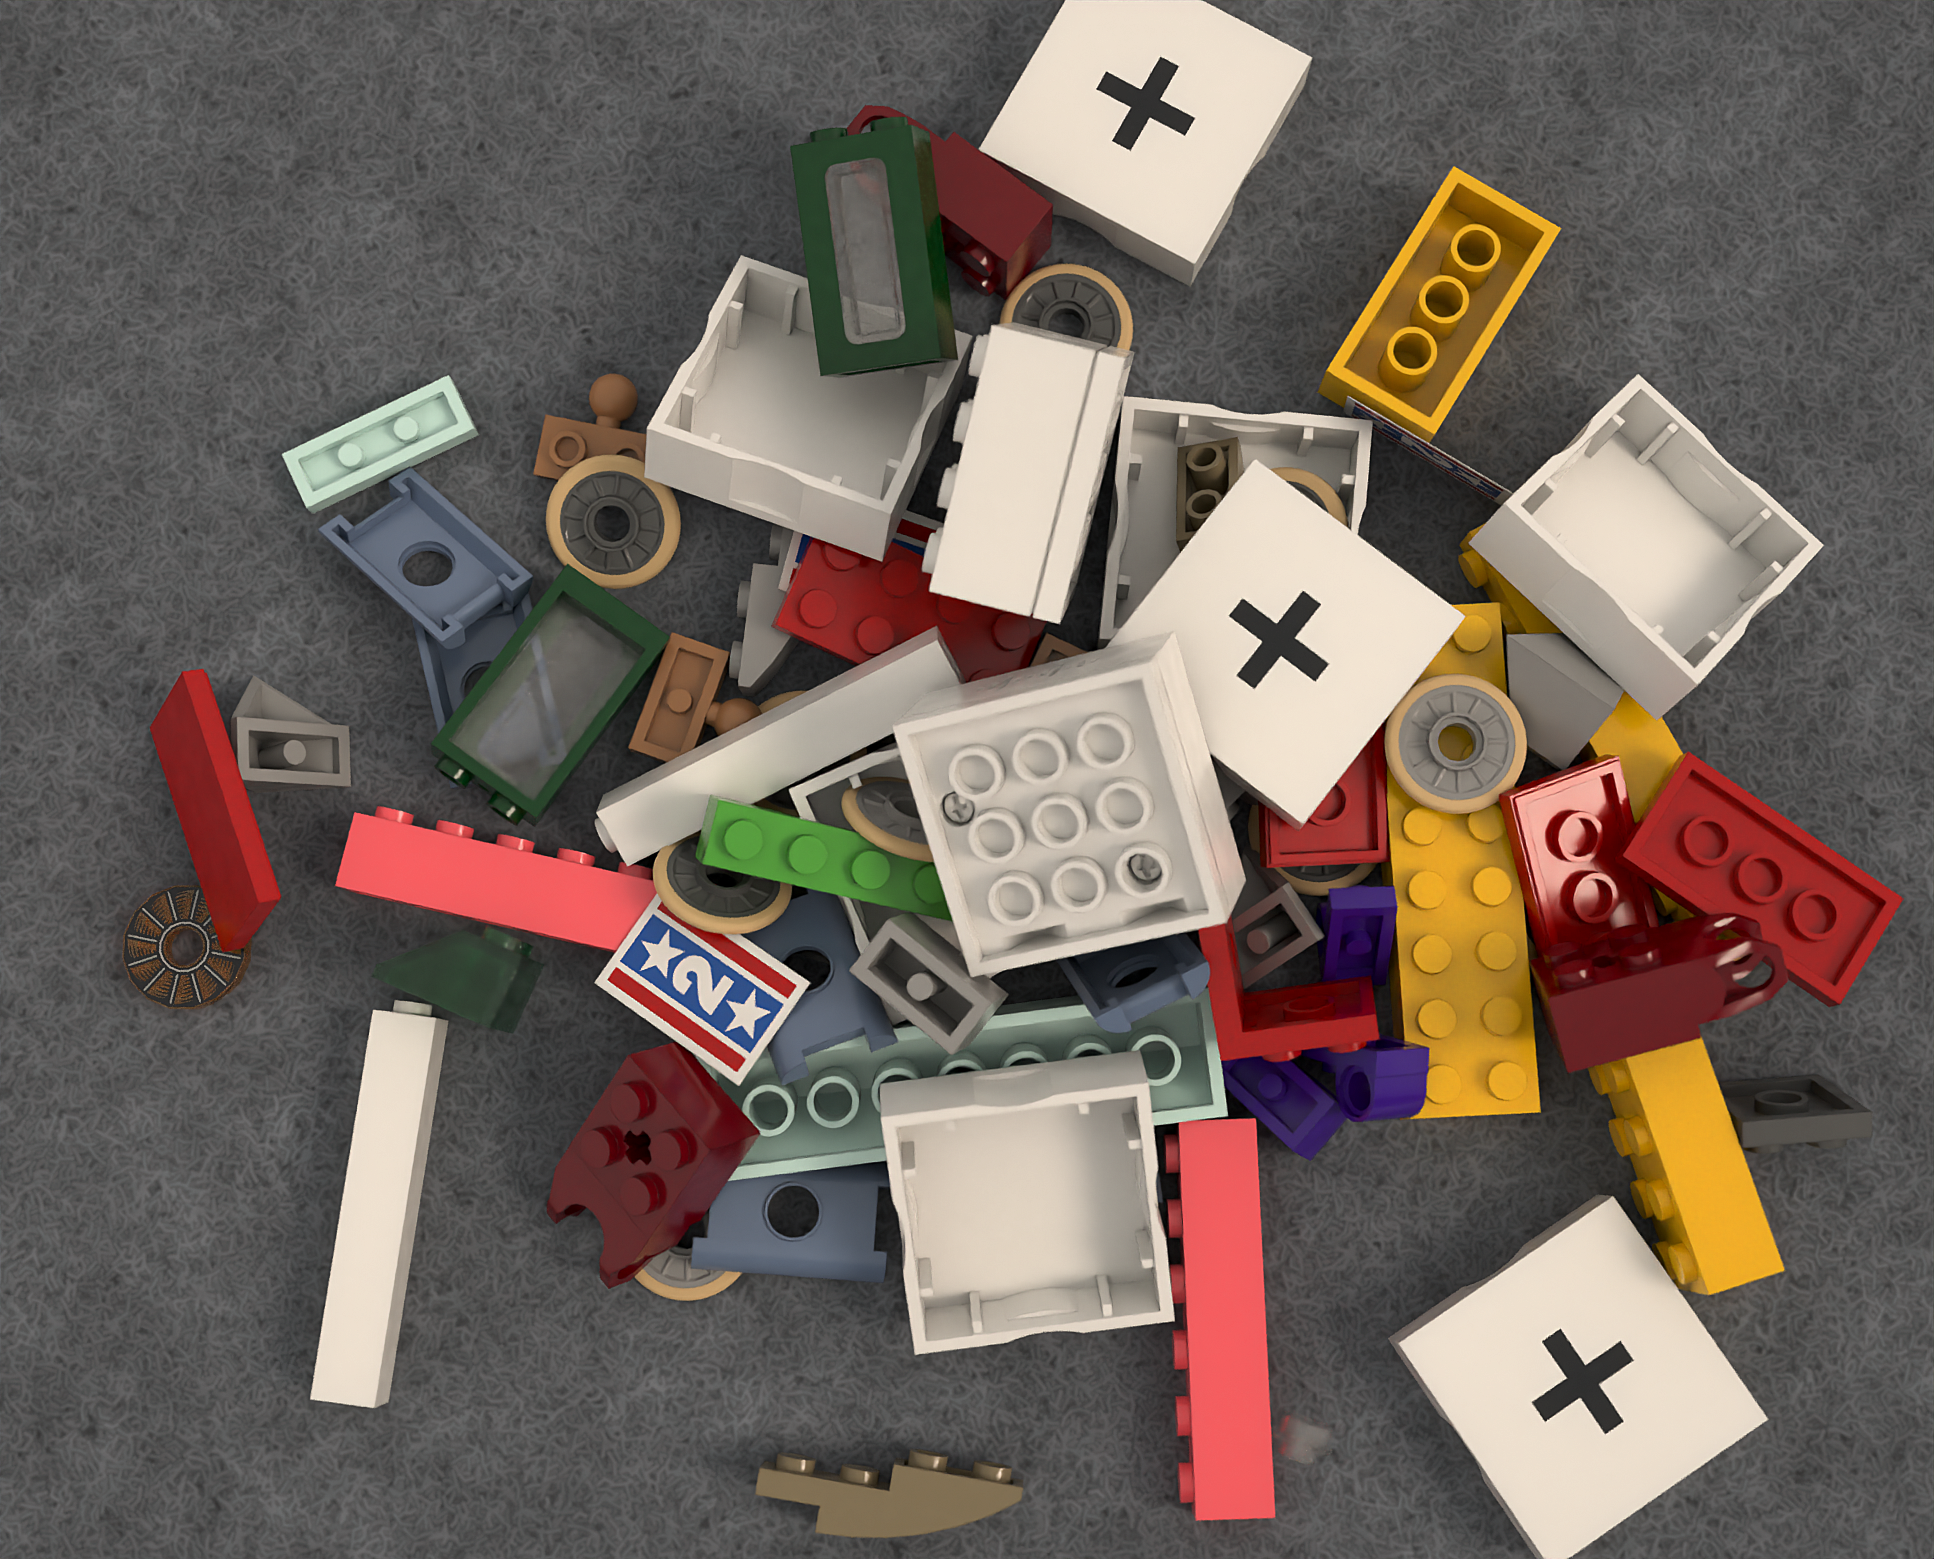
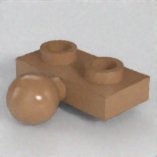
(571, 441)
(685, 701)

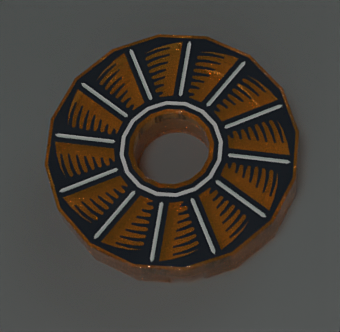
(150, 956)

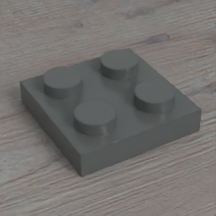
(1792, 1112)

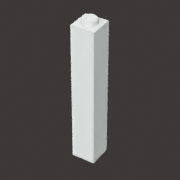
(775, 747)
(380, 1206)

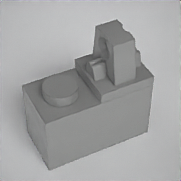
(928, 982)

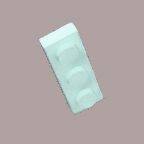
(380, 444)

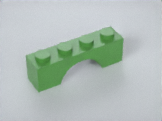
(816, 857)

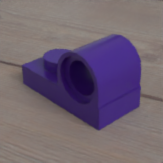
(1357, 932)
(1379, 1080)
(1286, 1101)

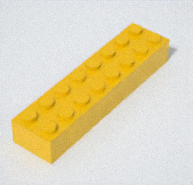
(1461, 923)

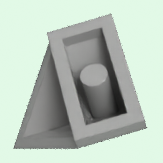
(1557, 694)
(286, 745)
(1268, 920)

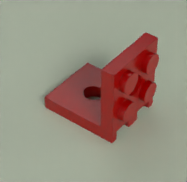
(1283, 1019)

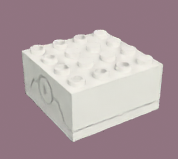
(1027, 470)
(1072, 806)

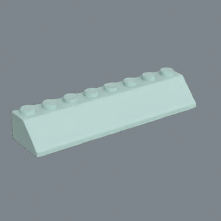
(836, 1109)

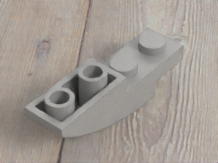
(763, 647)

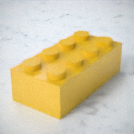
(1439, 305)
(1688, 1168)

